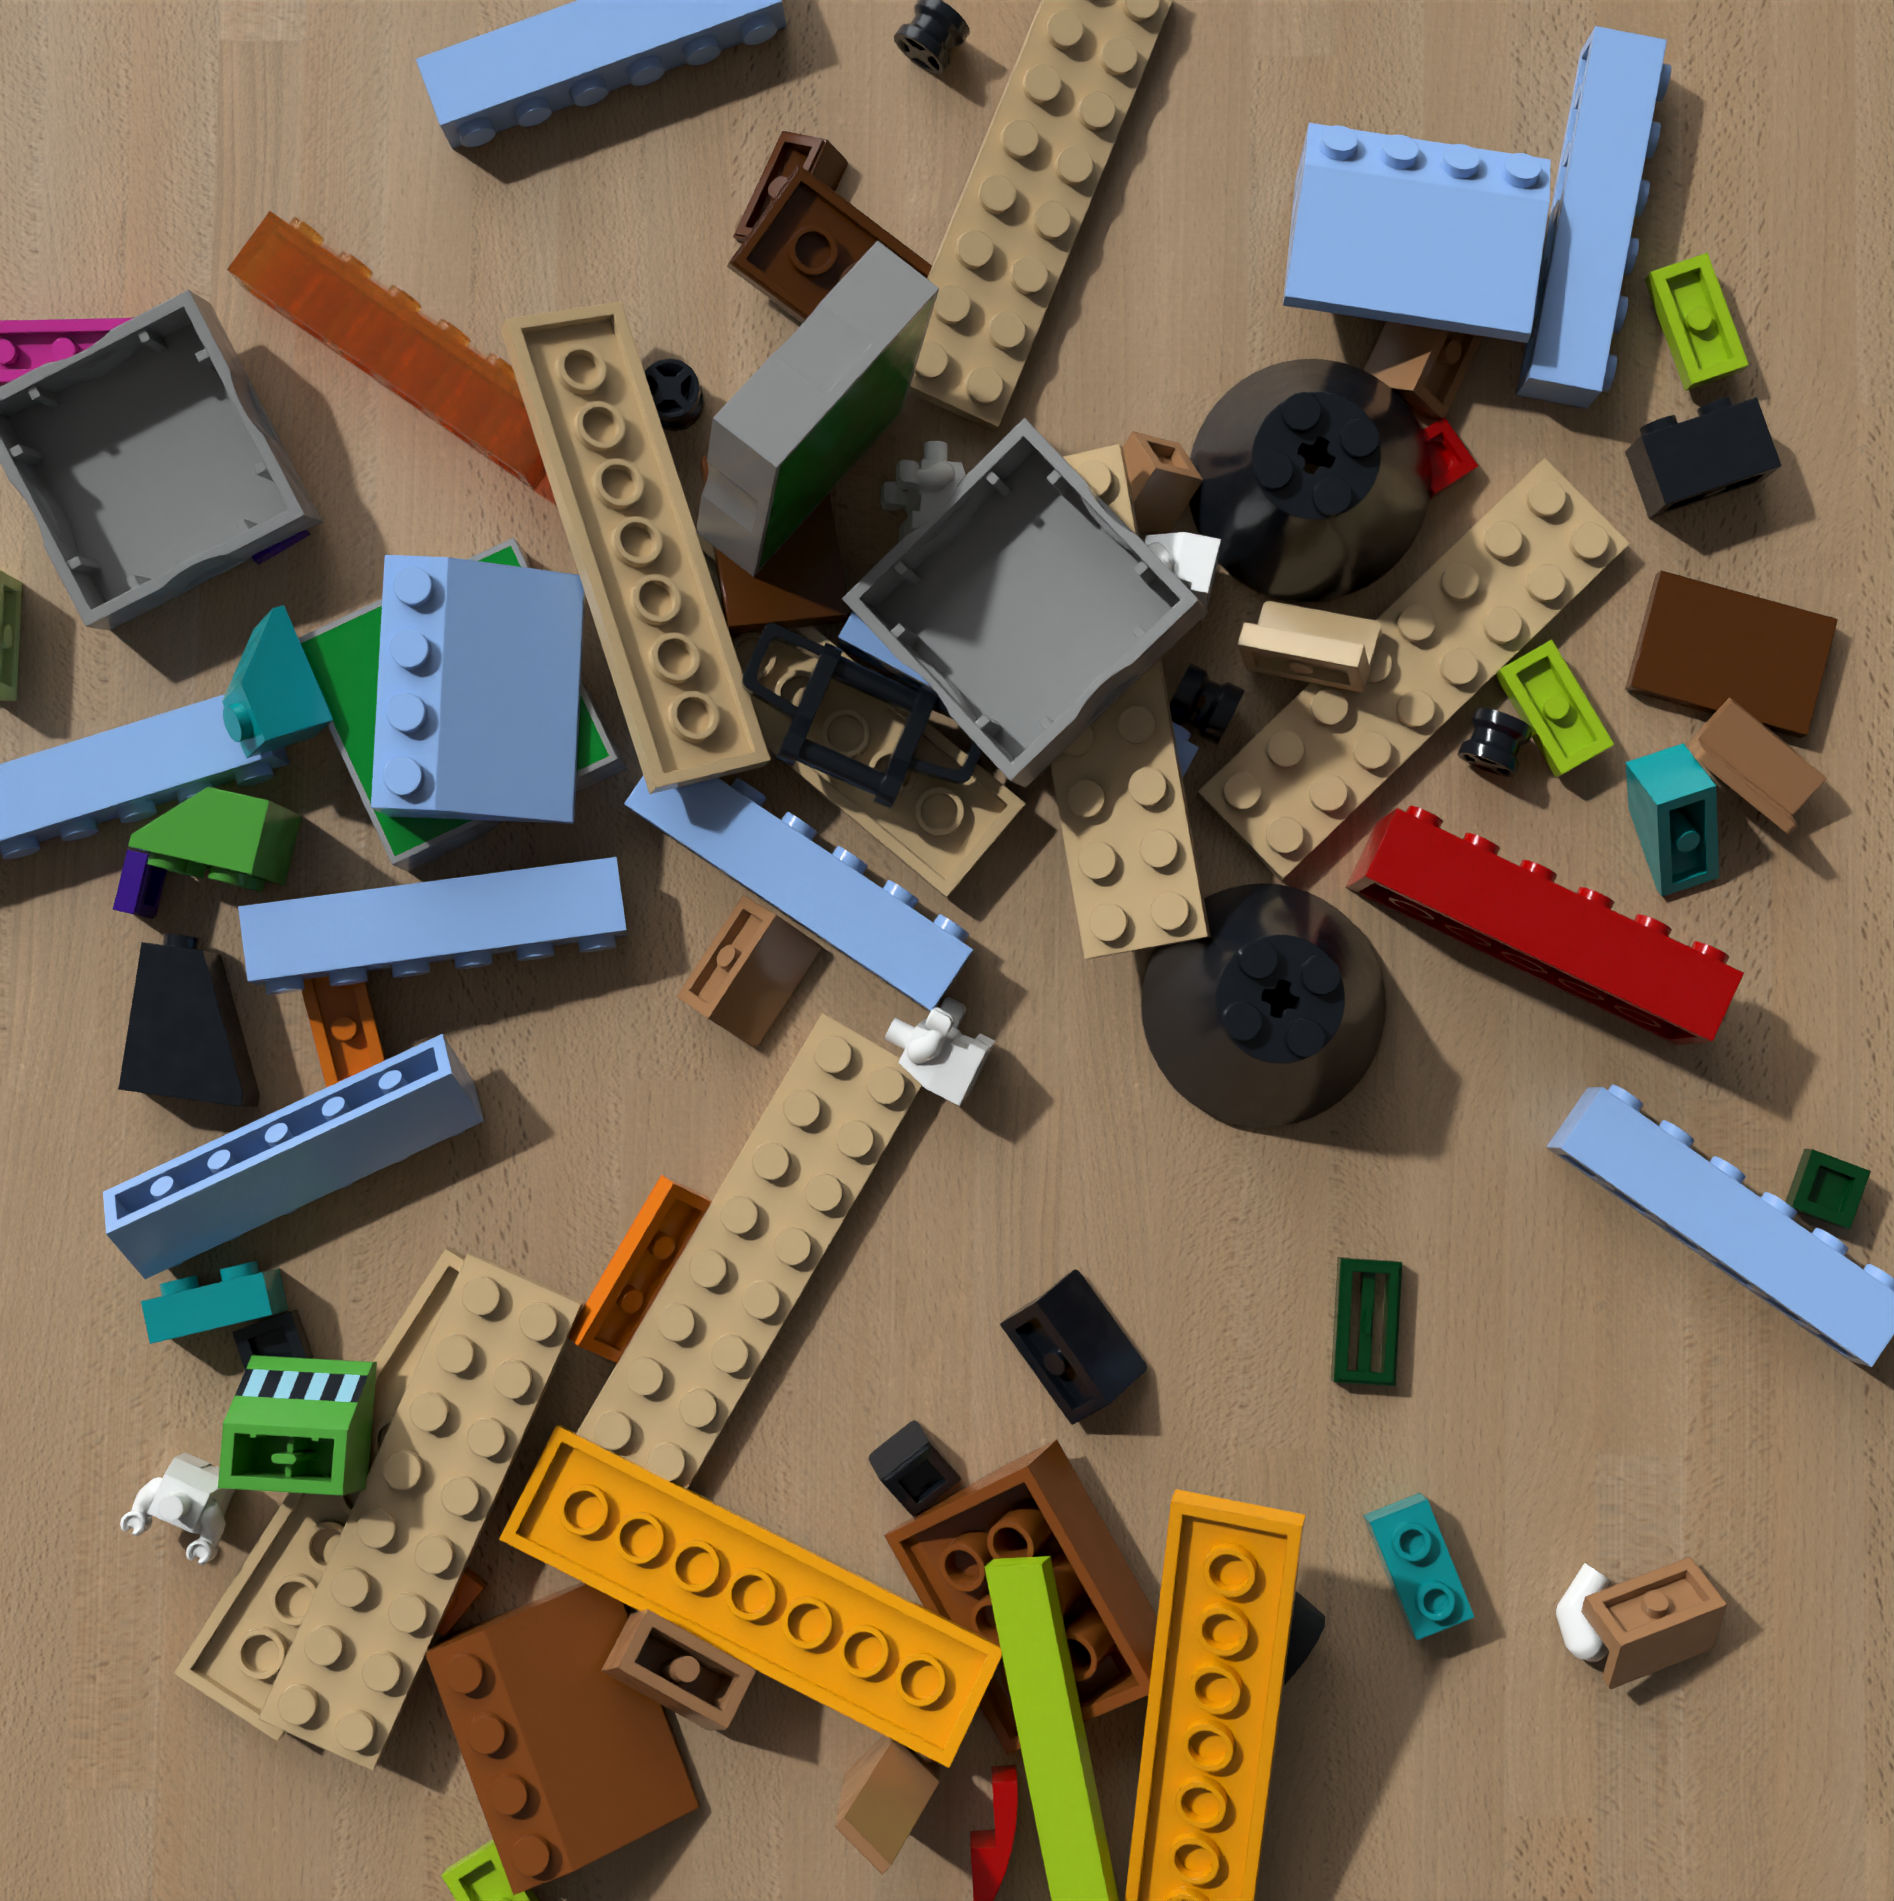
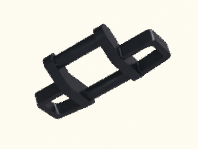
(832, 665)

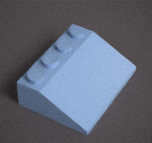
(1417, 232)
(478, 691)

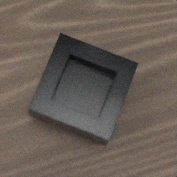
(273, 1337)

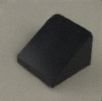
(913, 1468)

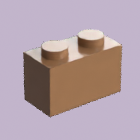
(679, 1670)

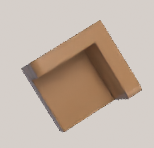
(1159, 480)

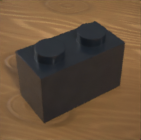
(1702, 456)

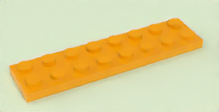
(753, 1595)
(1214, 1699)

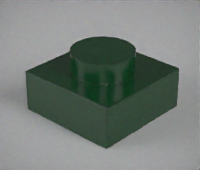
(1827, 1188)

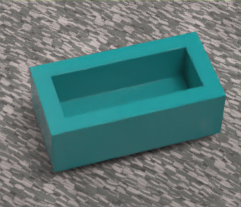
(194, 1309)
(1418, 1566)

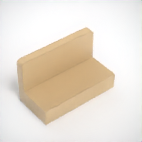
(1311, 646)

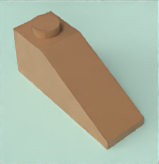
(885, 1799)

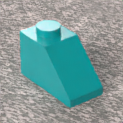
(273, 690)
(1674, 818)

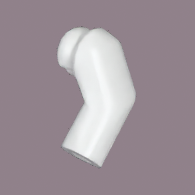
(1575, 1629)

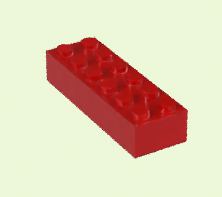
(1546, 928)

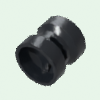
(1217, 709)

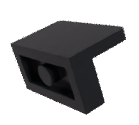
(1075, 1347)

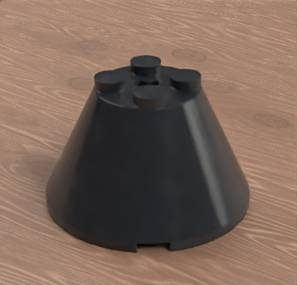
(1299, 530)
(1218, 1035)

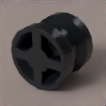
(932, 35)
(666, 383)
(1495, 742)

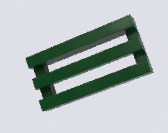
(1342, 1313)

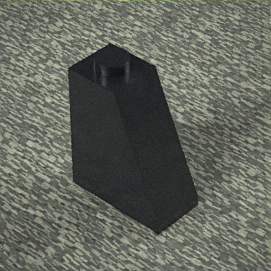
(186, 1028)

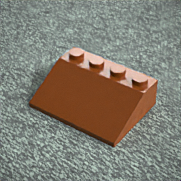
(1035, 1511)
(552, 1742)

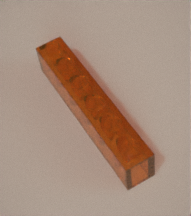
(391, 341)

